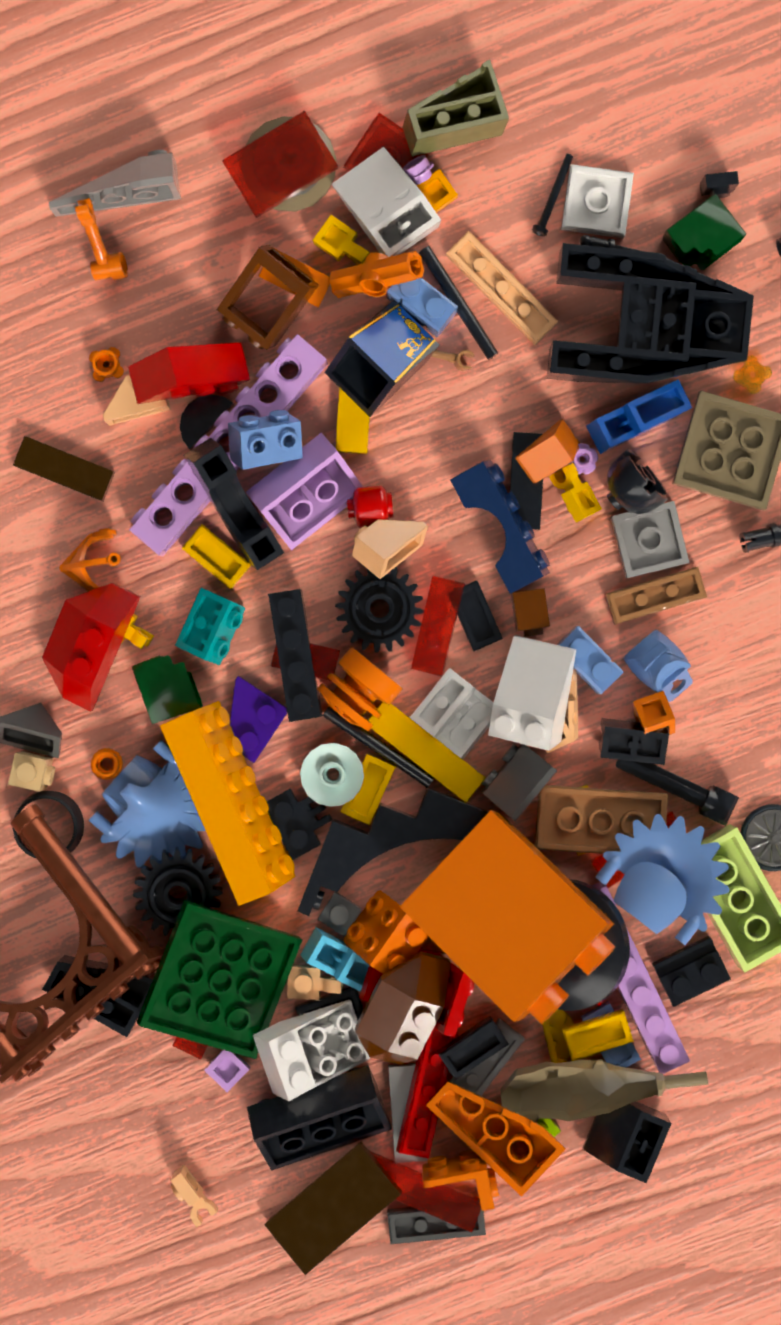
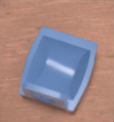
(659, 664)

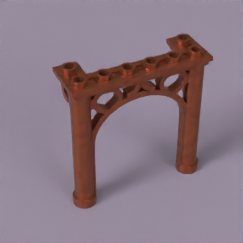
(22, 1054)

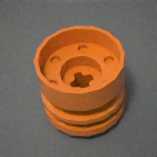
(359, 689)

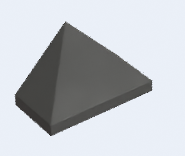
(31, 730)

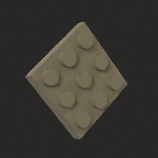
(730, 451)

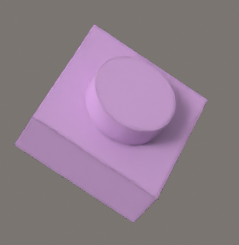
(227, 1069)

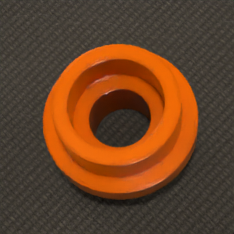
(99, 770)

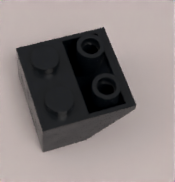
(628, 1139)

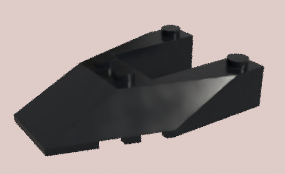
(668, 319)

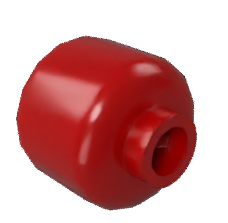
(369, 505)

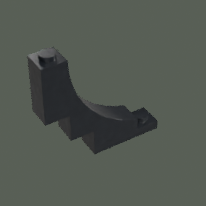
(351, 848)

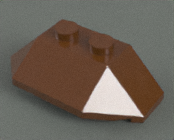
(404, 1008)

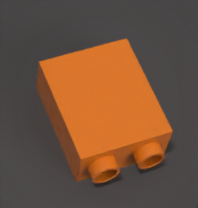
(510, 919)

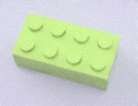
(750, 909)

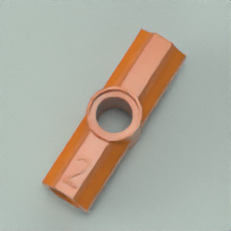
(376, 274)

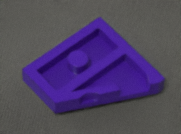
(254, 718)

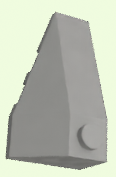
(135, 183)

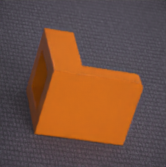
(654, 713)

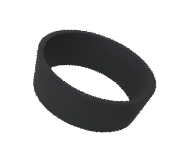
(72, 807)

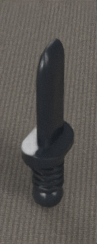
(598, 242)

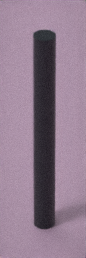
(463, 309)
(379, 747)

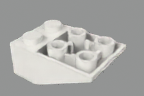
(387, 204)
(310, 1049)

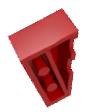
(189, 371)

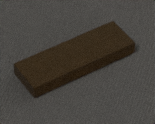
(63, 468)

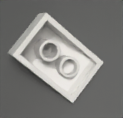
(533, 693)

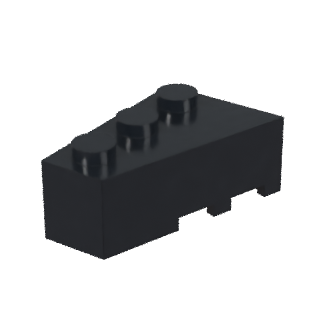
(118, 1013)

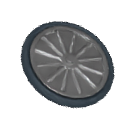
(763, 836)

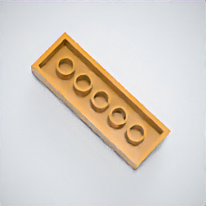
(229, 802)

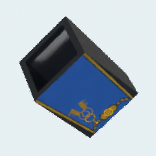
(381, 357)

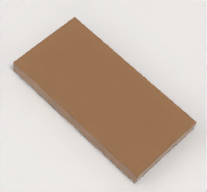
(591, 817)

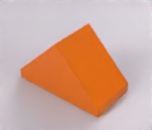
(549, 452)

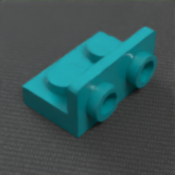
(210, 627)

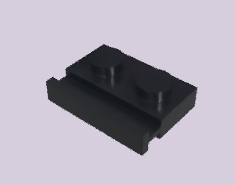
(691, 971)

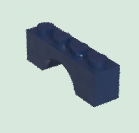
(521, 559)

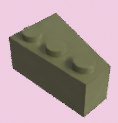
(457, 115)

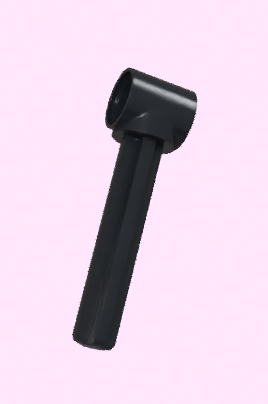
(712, 802)

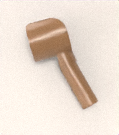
(454, 358)

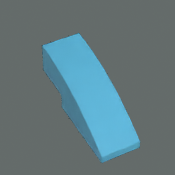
(335, 958)

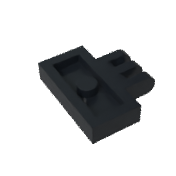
(296, 822)

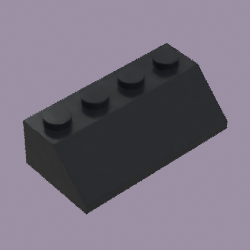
(319, 1119)

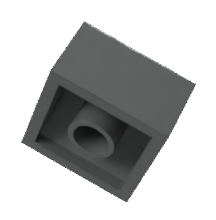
(517, 780)

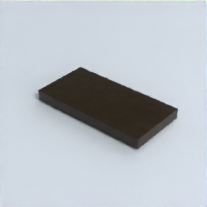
(333, 1208)

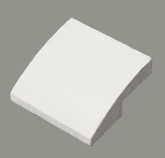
(454, 713)

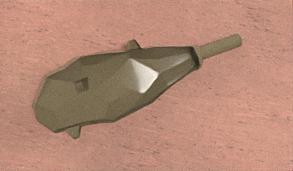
(584, 1088)

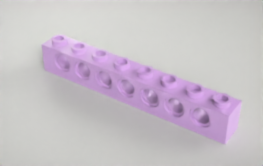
(295, 352)

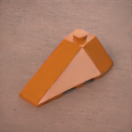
(505, 1140)

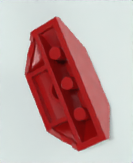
(88, 641)

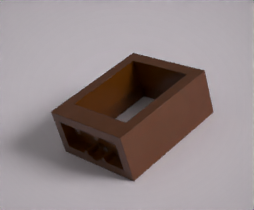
(285, 272)

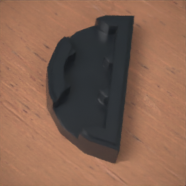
(200, 417)

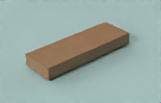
(656, 595)

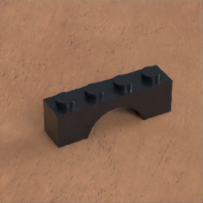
(225, 492)
(295, 655)

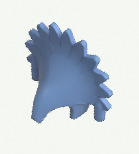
(150, 809)
(666, 876)

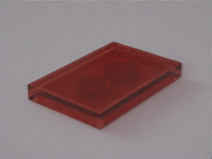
(280, 164)

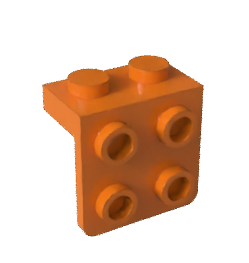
(384, 934)
(465, 1167)

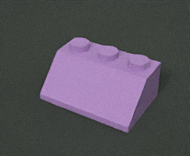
(305, 491)

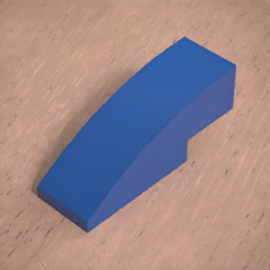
(639, 416)

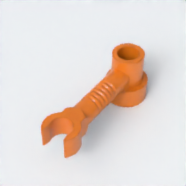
(106, 264)

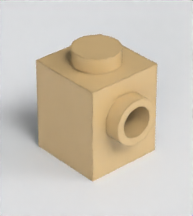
(31, 771)

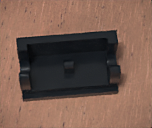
(628, 742)

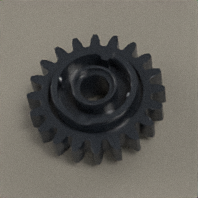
(383, 629)
(175, 872)

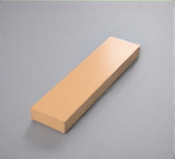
(501, 288)

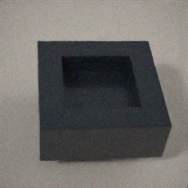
(719, 183)

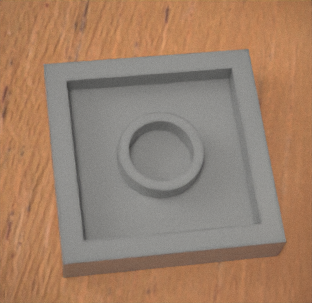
(650, 540)

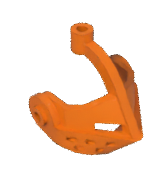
(75, 564)

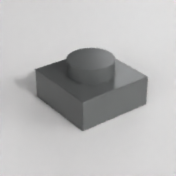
(339, 913)

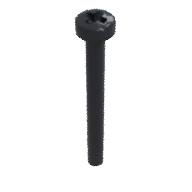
(540, 228)

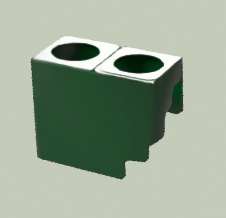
(704, 234)
(166, 688)

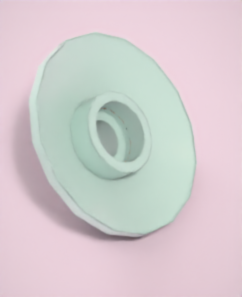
(315, 774)

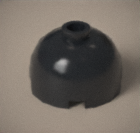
(634, 485)

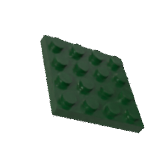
(219, 979)

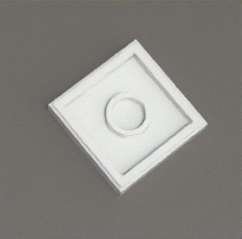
(597, 201)

